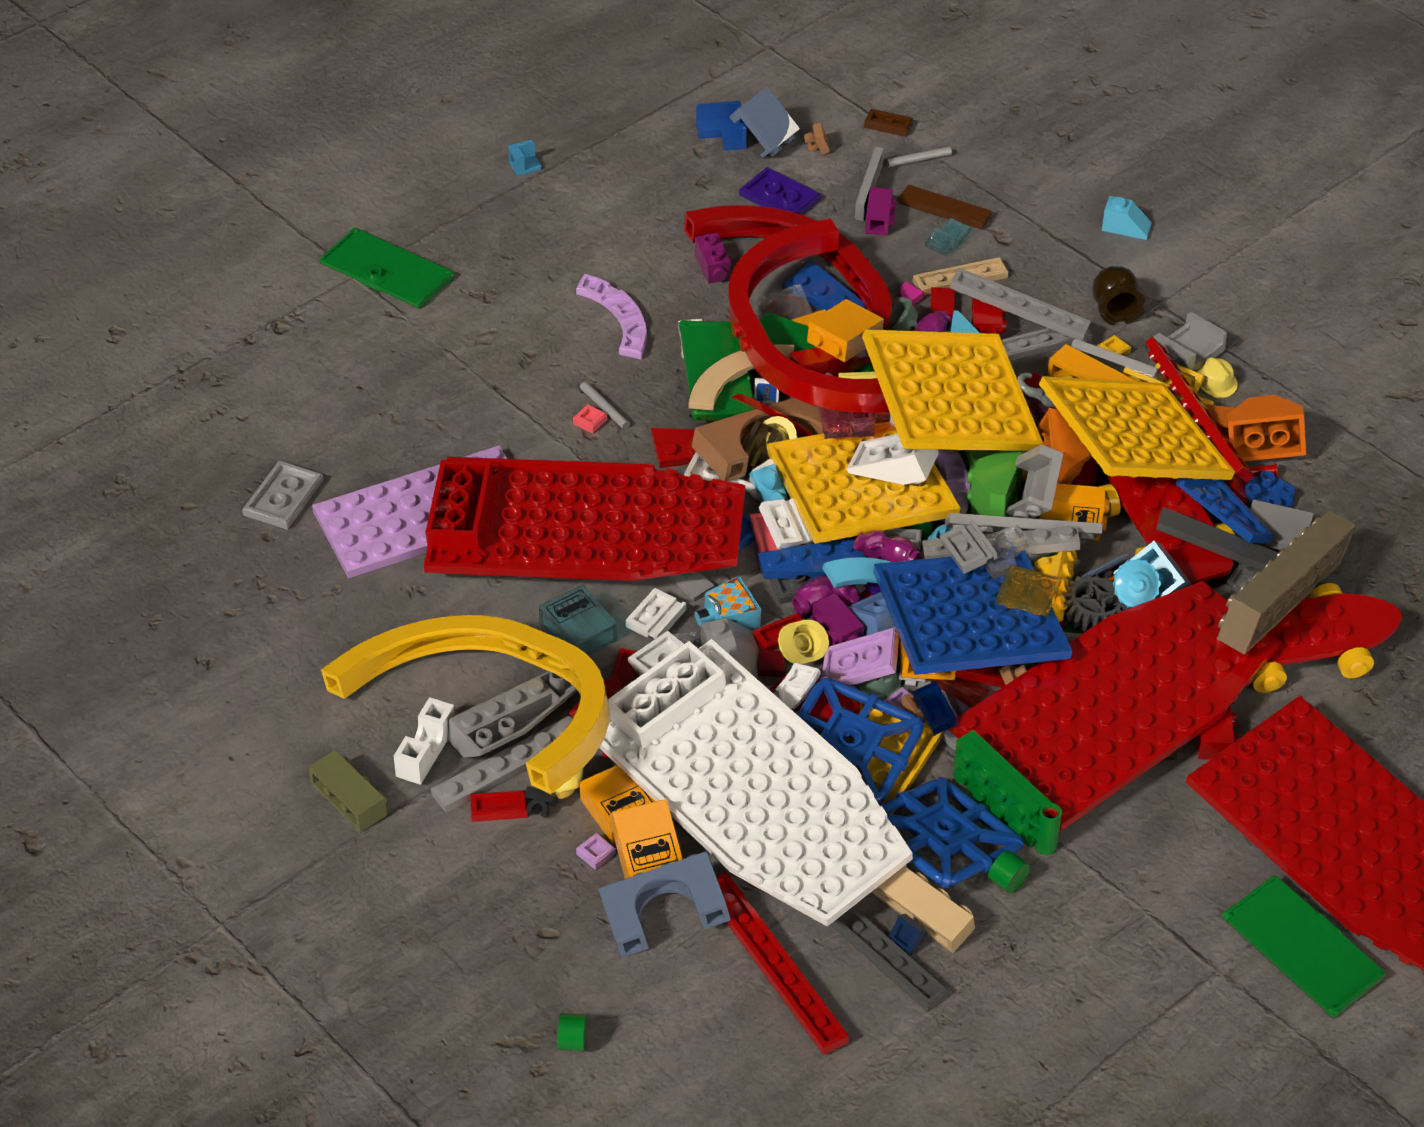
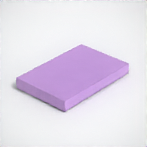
(862, 658)

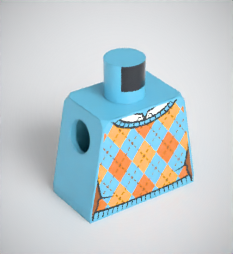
(730, 601)

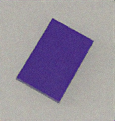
(779, 192)

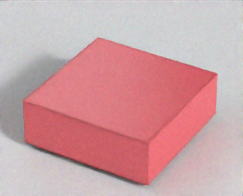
(590, 418)

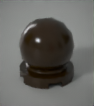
(1118, 295)

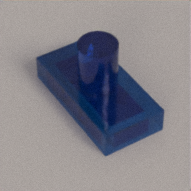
(934, 708)

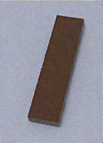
(945, 207)

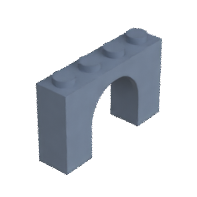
(689, 877)

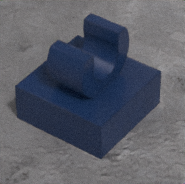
(907, 933)

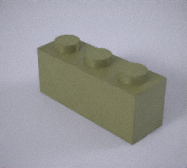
(348, 790)

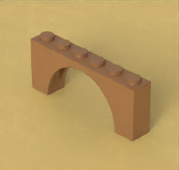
(721, 440)

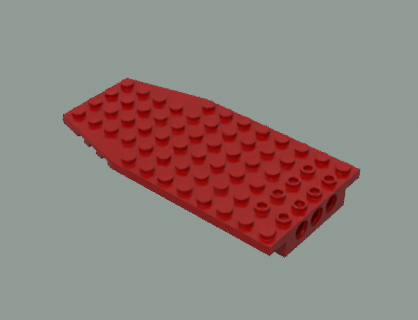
(579, 520)
(1121, 701)
(1327, 822)

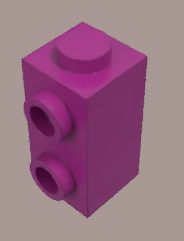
(879, 211)
(712, 258)
(837, 620)

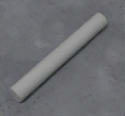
(920, 156)
(604, 405)

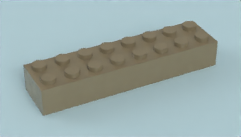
(1285, 582)

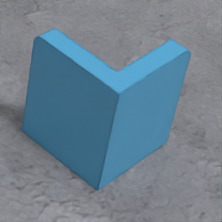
(523, 157)

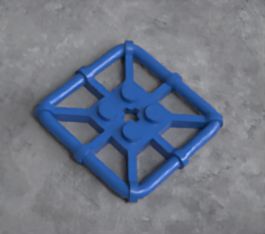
(866, 732)
(930, 829)

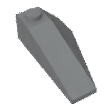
(735, 640)

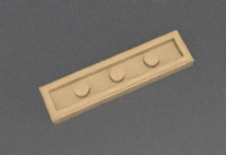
(990, 269)

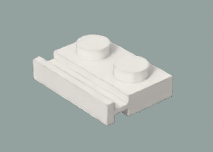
(784, 523)
(655, 614)

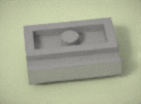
(968, 546)

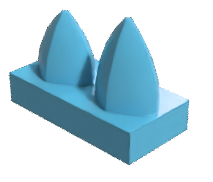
(768, 484)

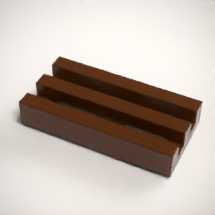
(888, 122)

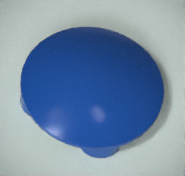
(1270, 490)

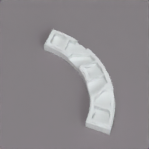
(797, 685)

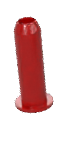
(1256, 470)

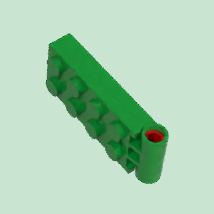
(1007, 793)

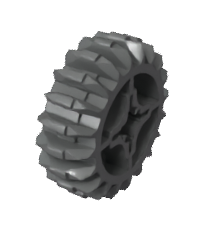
(1090, 602)

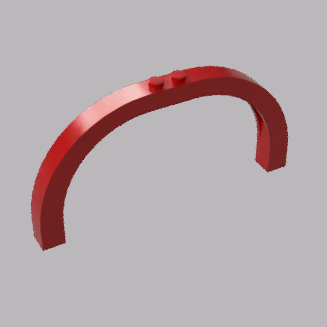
(848, 260)
(769, 362)

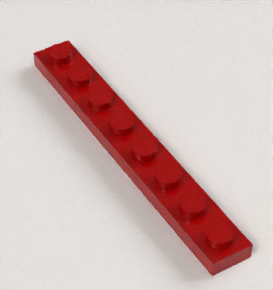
(1193, 403)
(781, 970)

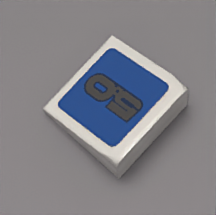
(765, 391)

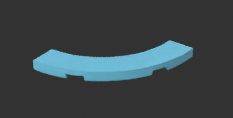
(851, 571)

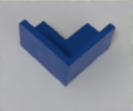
(714, 122)

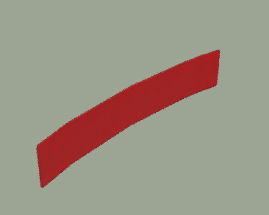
(770, 411)

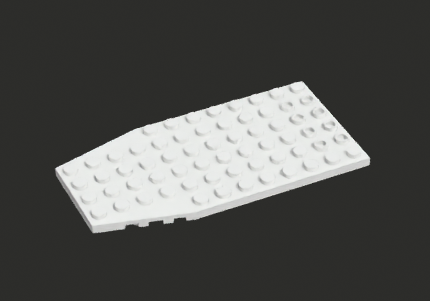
(753, 782)

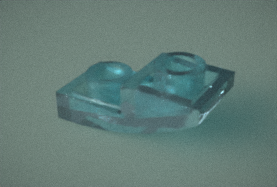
(948, 237)

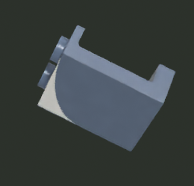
(767, 121)

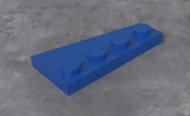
(821, 288)
(1227, 507)
(805, 559)

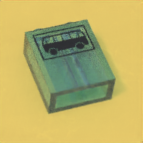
(578, 620)

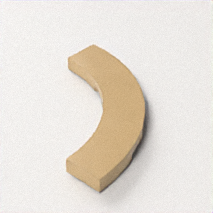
(720, 373)

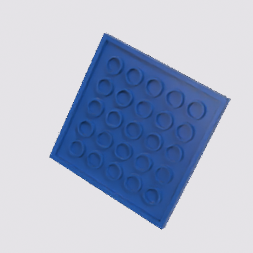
(954, 618)

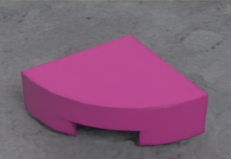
(911, 292)

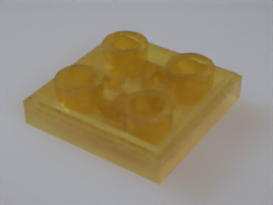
(1028, 590)

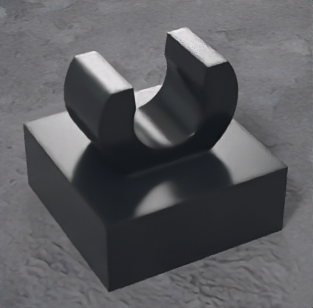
(540, 797)

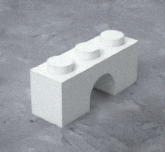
(418, 754)

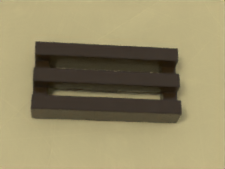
(774, 433)

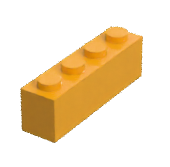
(1079, 365)

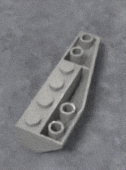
(507, 714)

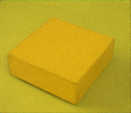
(1116, 345)

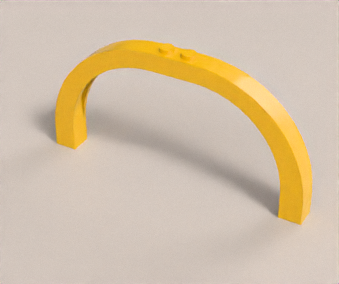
(554, 763)

